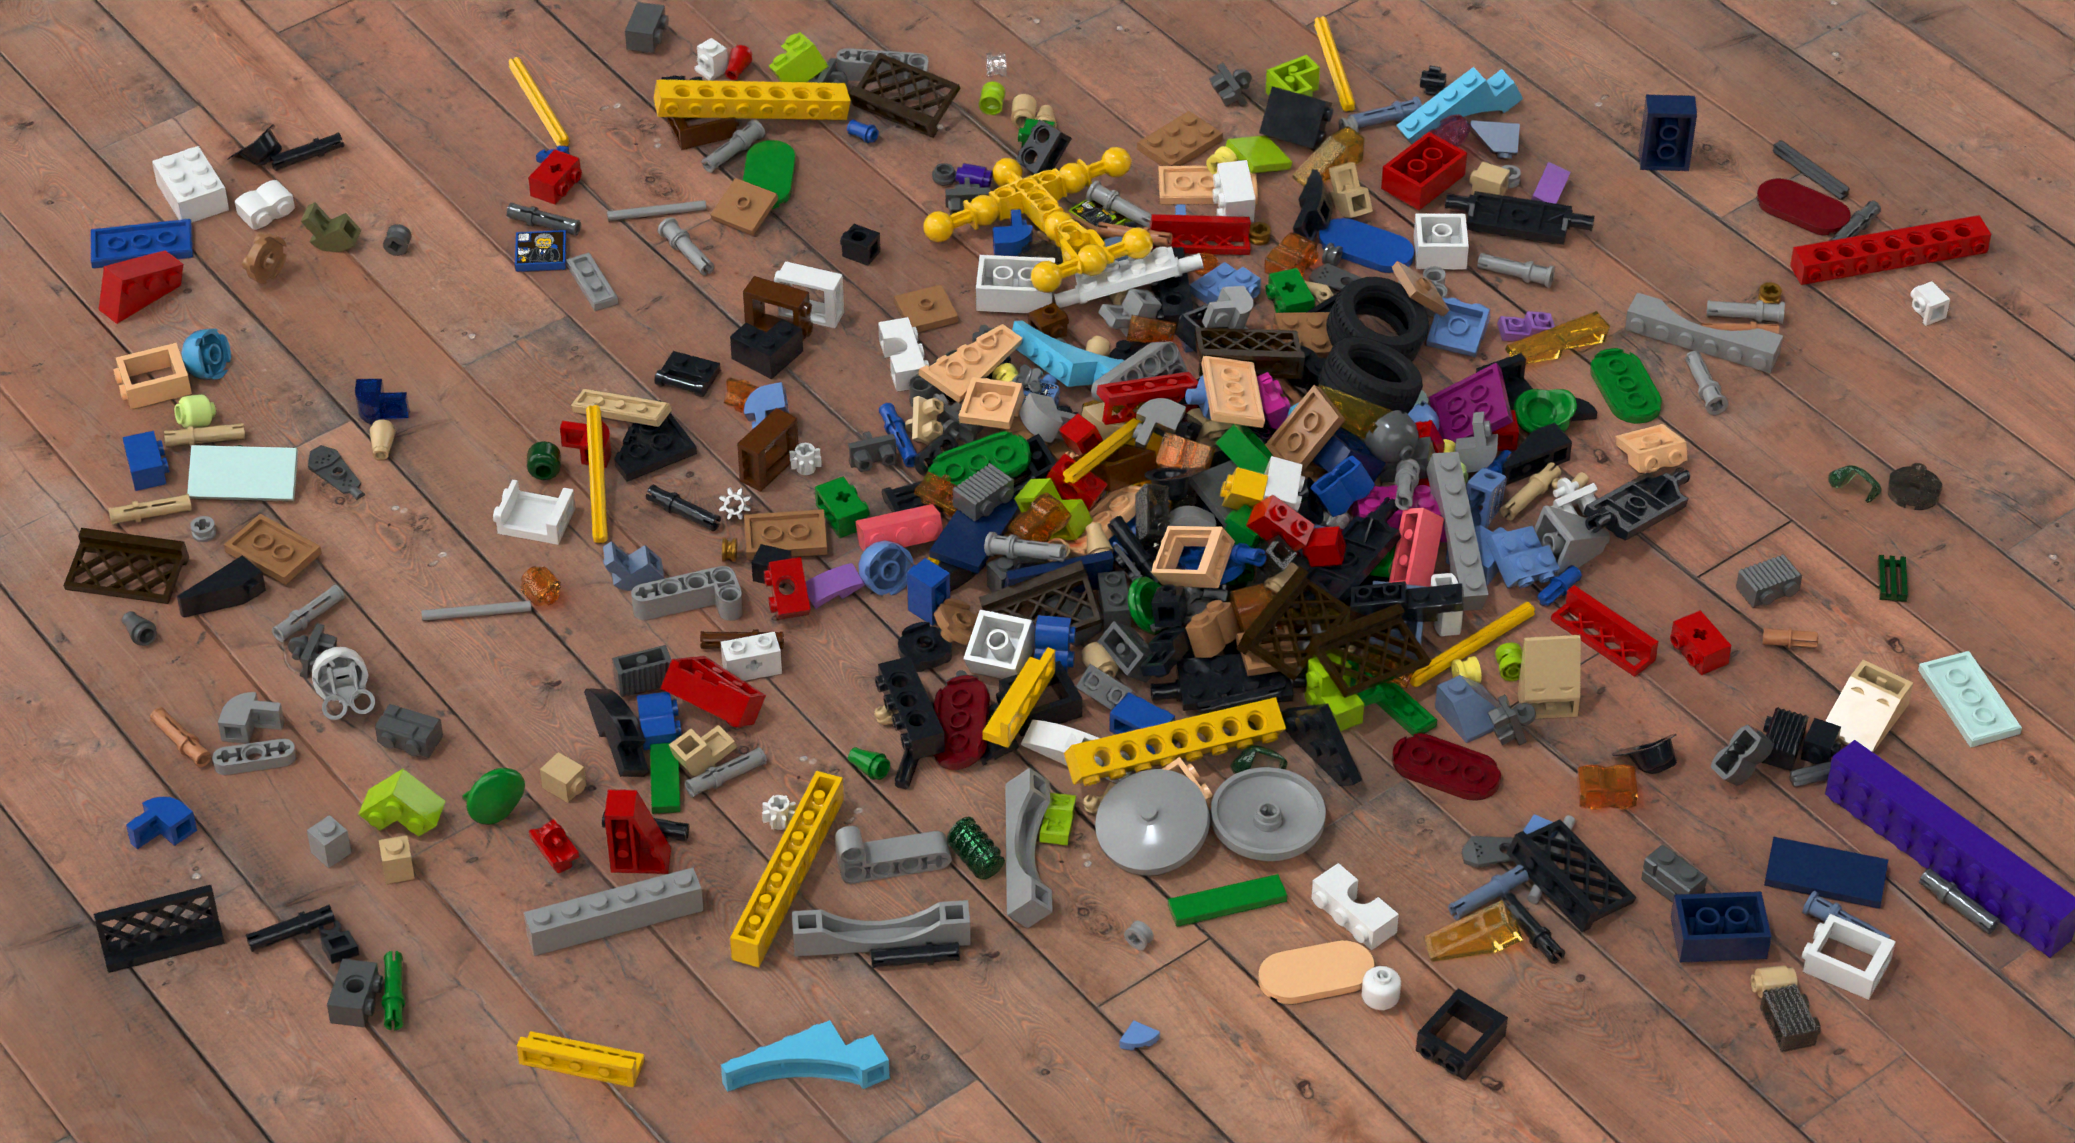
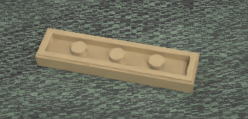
(623, 407)

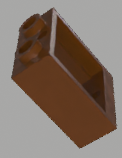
(702, 133)
(765, 291)
(1124, 466)
(761, 468)

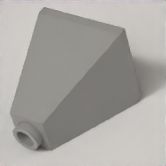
(1569, 538)

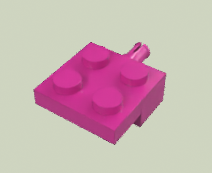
(1274, 406)

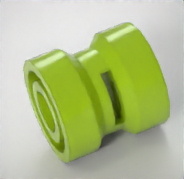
(992, 98)
(1509, 660)

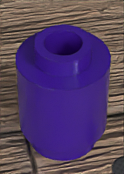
(976, 174)

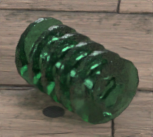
(975, 848)

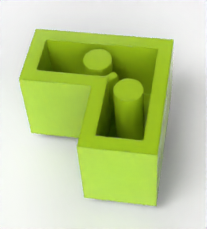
(800, 61)
(1297, 75)
(1076, 507)
(1322, 690)
(402, 800)

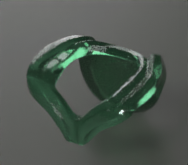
(1843, 475)
(1245, 759)

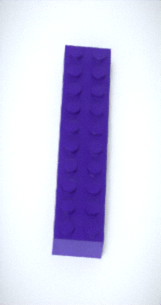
(1952, 848)

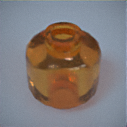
(540, 586)

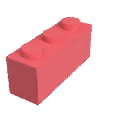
(902, 527)
(1418, 547)

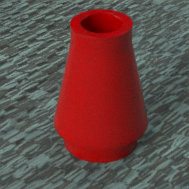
(738, 61)

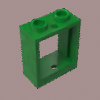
(1245, 448)

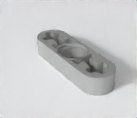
(235, 766)

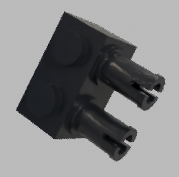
(1039, 465)

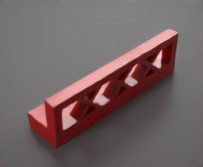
(1205, 228)
(1133, 392)
(1611, 629)

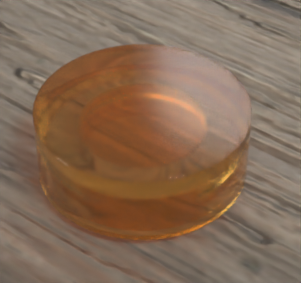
(1209, 262)

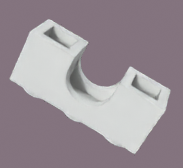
(906, 356)
(1367, 922)

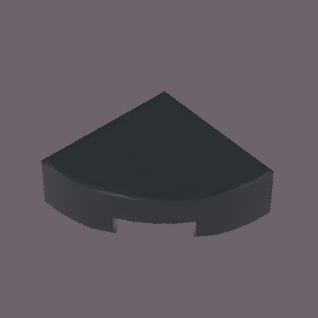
(1584, 411)

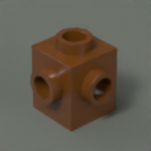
(1049, 320)

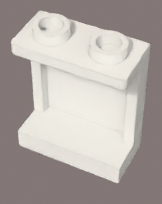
(534, 515)

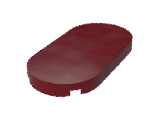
(1802, 206)
(963, 715)
(1446, 767)

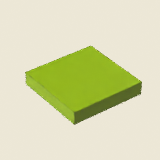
(1260, 153)

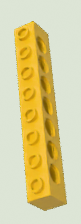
(751, 99)
(1264, 714)
(787, 869)

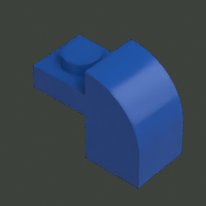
(1011, 239)
(163, 817)

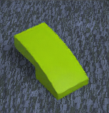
(1058, 819)

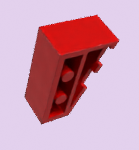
(138, 283)

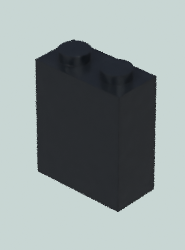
(1296, 118)

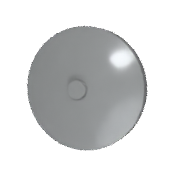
(1268, 814)
(1152, 822)

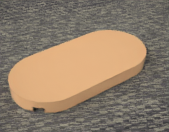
(1315, 972)

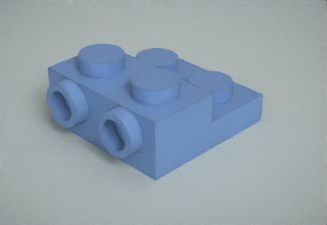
(1210, 285)
(1460, 328)
(1522, 557)

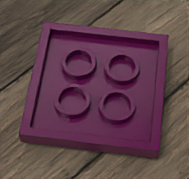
(1477, 393)

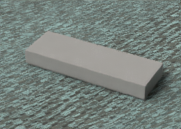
(592, 281)

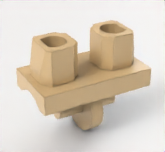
(924, 421)

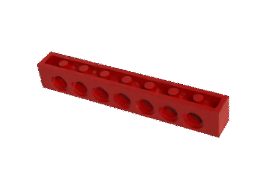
(1890, 250)

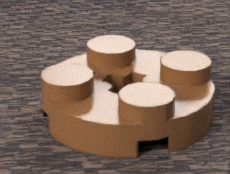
(265, 258)
(955, 621)

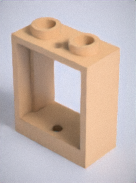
(156, 389)
(1213, 562)

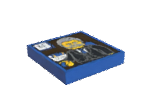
(540, 250)

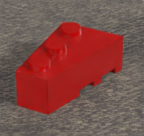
(713, 690)
(634, 836)

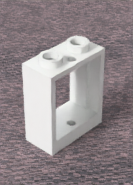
(831, 283)
(1839, 973)

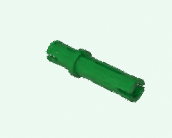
(393, 999)

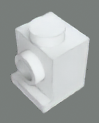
(711, 59)
(1930, 302)

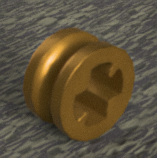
(1259, 233)
(1770, 293)
(729, 549)

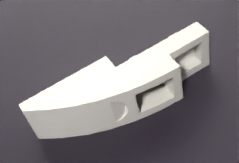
(1054, 739)

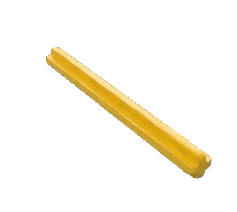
(1334, 64)
(538, 102)
(1100, 452)
(596, 474)
(1473, 643)

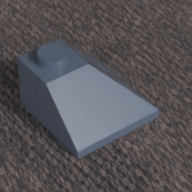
(1497, 137)
(1465, 707)

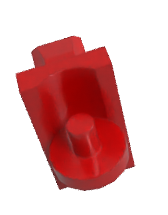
(554, 845)

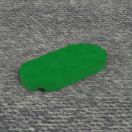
(771, 167)
(1626, 386)
(1002, 449)

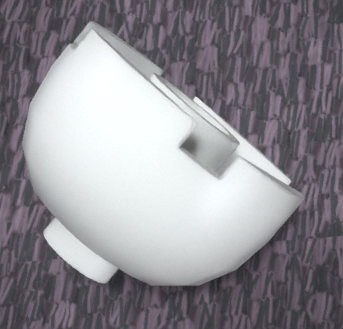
(337, 658)

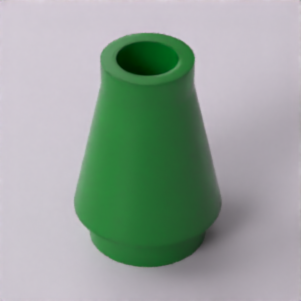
(871, 763)

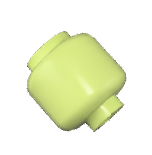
(194, 411)

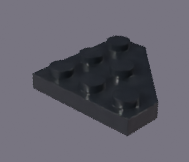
(652, 448)
(1320, 737)

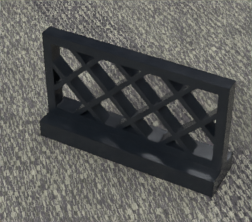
(1557, 882)
(161, 941)

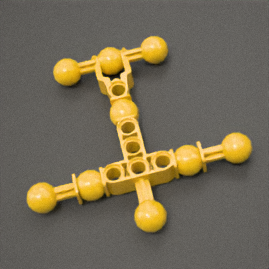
(1038, 200)

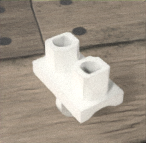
(1570, 497)

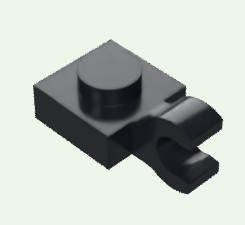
(1221, 593)

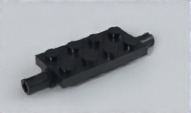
(1518, 216)
(1638, 504)
(1366, 545)
(1209, 677)

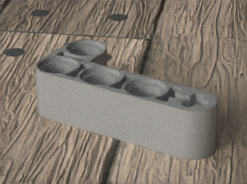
(857, 61)
(1150, 361)
(689, 592)
(890, 856)

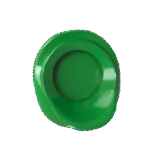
(1543, 407)
(1139, 603)
(494, 795)

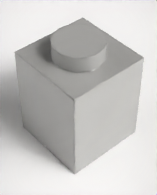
(329, 841)

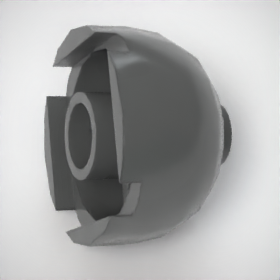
(1393, 438)

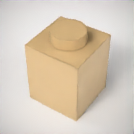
(1490, 179)
(563, 777)
(396, 859)

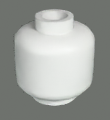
(1381, 988)

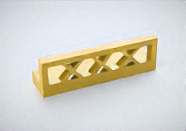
(1020, 699)
(580, 1058)

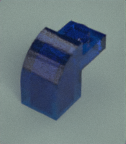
(377, 405)

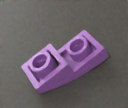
(1551, 184)
(1519, 328)
(834, 582)

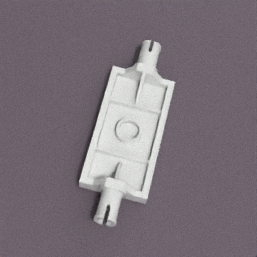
(1128, 274)

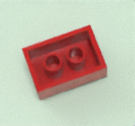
(1424, 170)

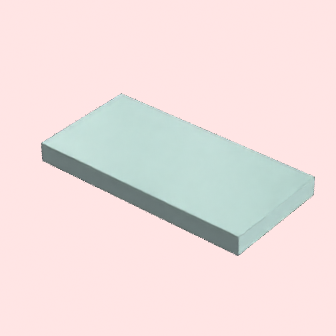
(242, 473)
(1969, 699)

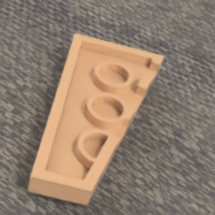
(954, 372)

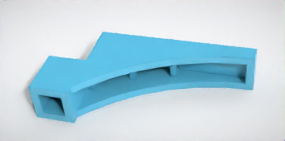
(1464, 97)
(1061, 360)
(810, 1053)

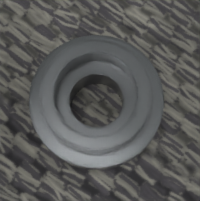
(944, 174)

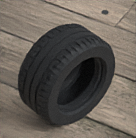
(1384, 300)
(1372, 374)

